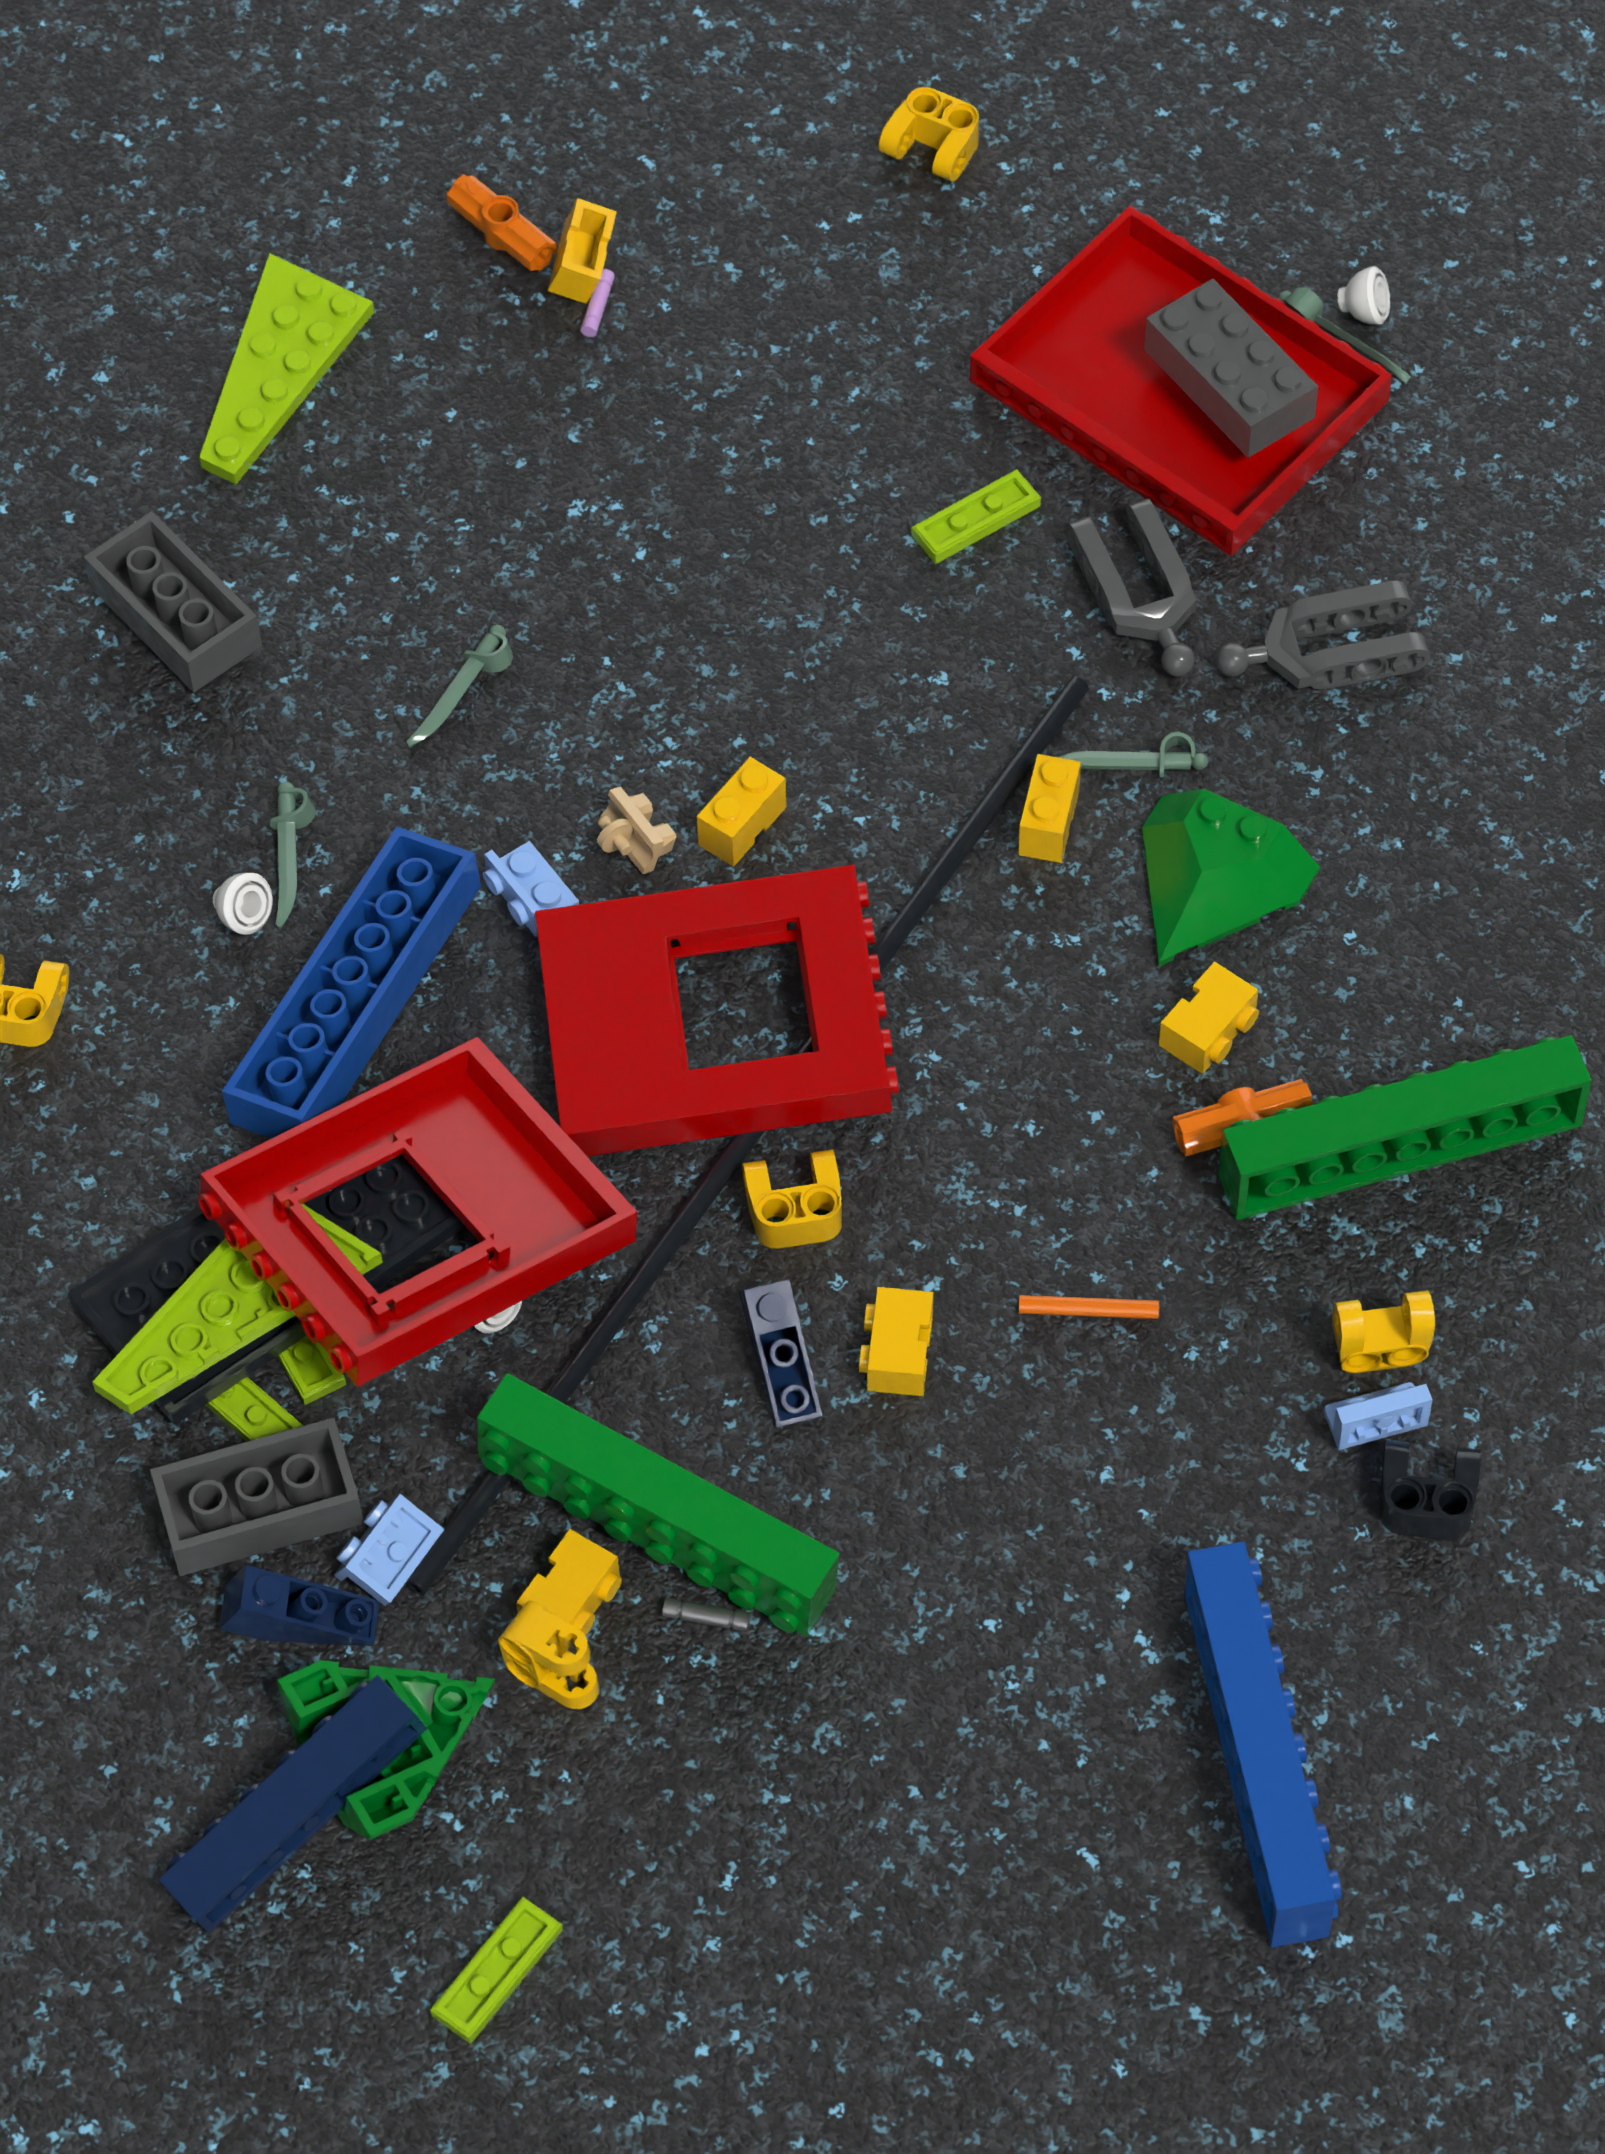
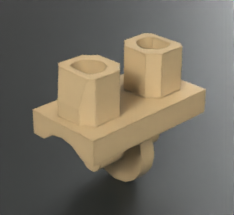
(628, 829)

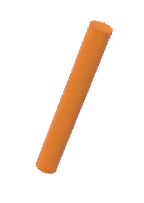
(1089, 1307)

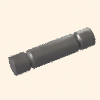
(706, 1614)

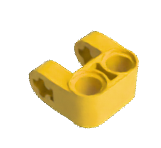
(937, 122)
(42, 1001)
(795, 1204)
(1385, 1335)
(538, 1655)

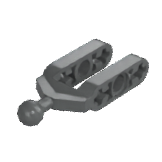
(1151, 621)
(1338, 664)

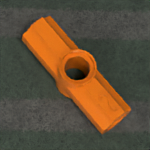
(501, 223)
(1204, 1127)

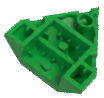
(1217, 869)
(402, 1787)

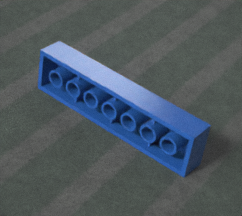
(353, 984)
(1260, 1745)

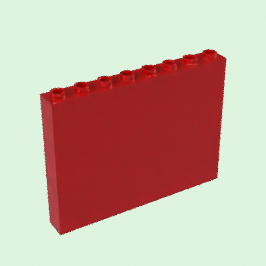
(1083, 377)

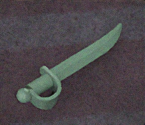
(1310, 306)
(485, 658)
(1145, 760)
(286, 824)

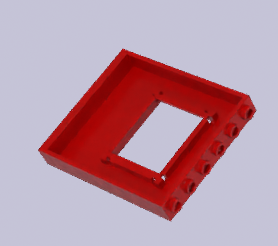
(621, 1021)
(484, 1154)

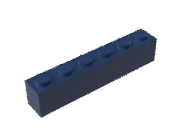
(291, 1803)

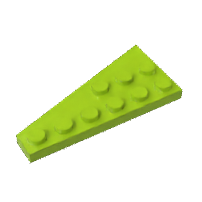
(284, 351)
(207, 1321)

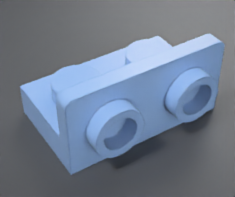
(526, 884)
(1379, 1414)
(389, 1549)

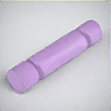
(597, 304)

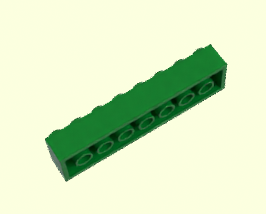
(1403, 1126)
(657, 1506)

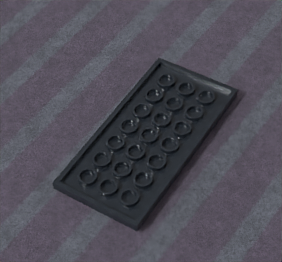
(382, 1207)

